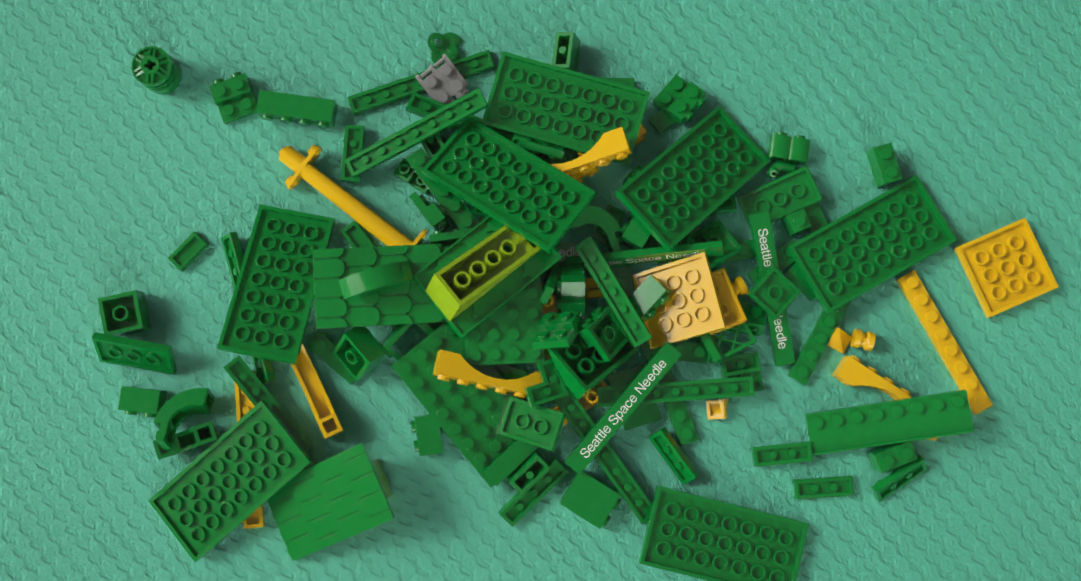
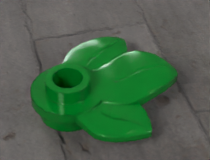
(447, 46)

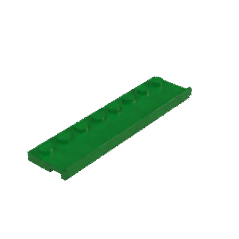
(889, 422)

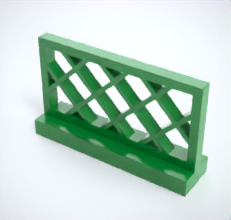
(714, 350)

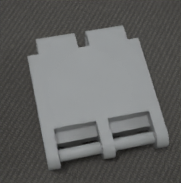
(443, 82)

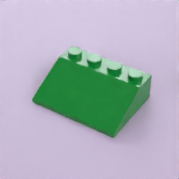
(584, 367)

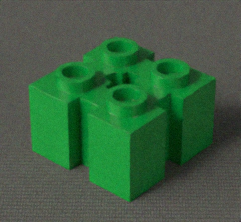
(571, 289)

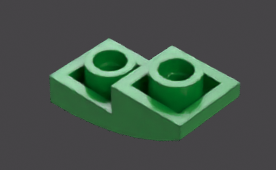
(408, 175)

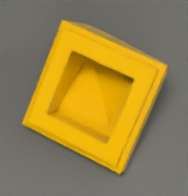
(839, 340)
(717, 409)

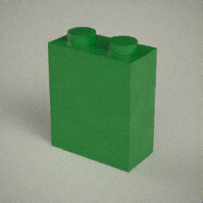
(590, 499)

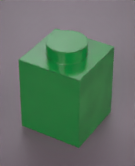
(796, 222)

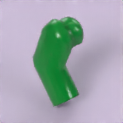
(778, 167)

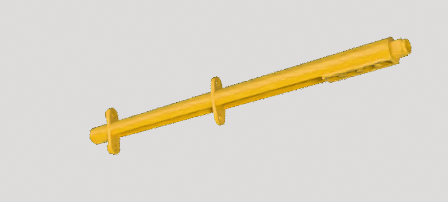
(344, 200)

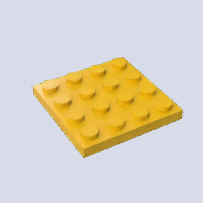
(1006, 267)
(692, 304)

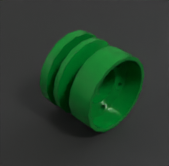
(156, 70)

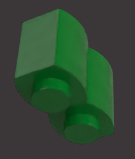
(788, 149)

